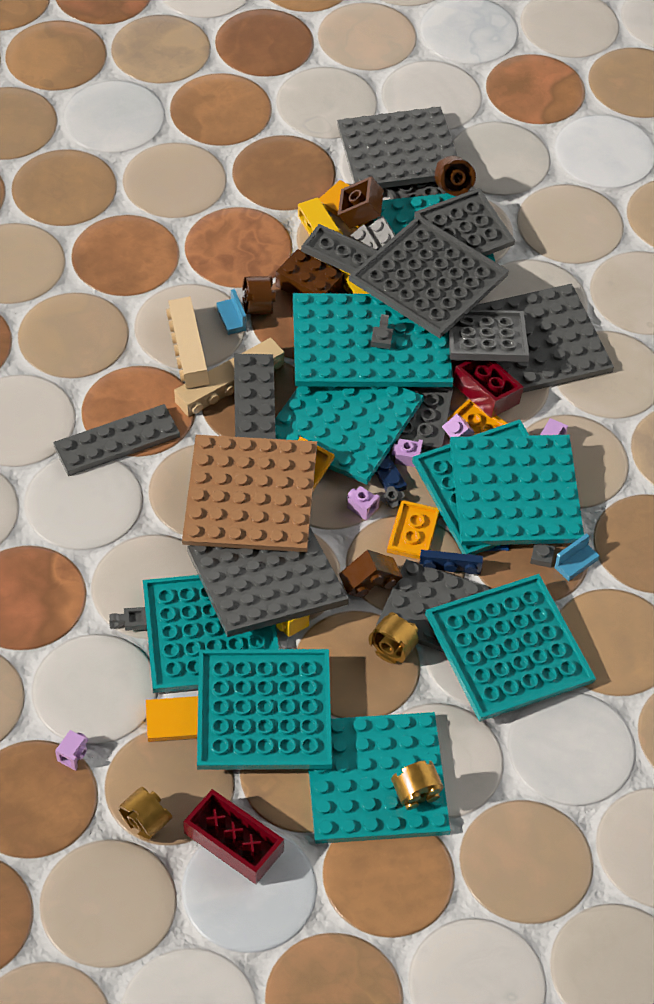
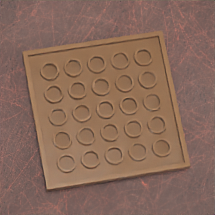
(250, 493)

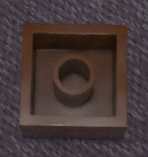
(360, 202)

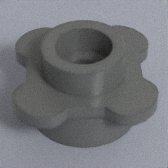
(392, 502)

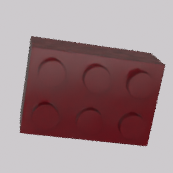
(488, 386)

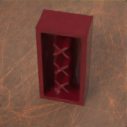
(234, 836)

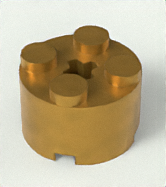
(394, 638)
(417, 784)
(144, 813)

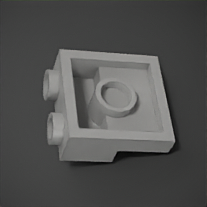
(375, 235)

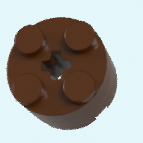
(462, 181)
(258, 295)

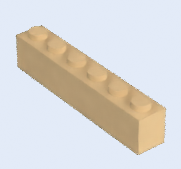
(187, 342)
(221, 381)

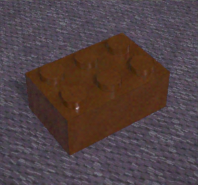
(308, 275)

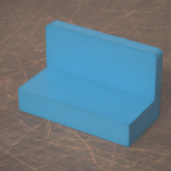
(232, 314)
(576, 558)

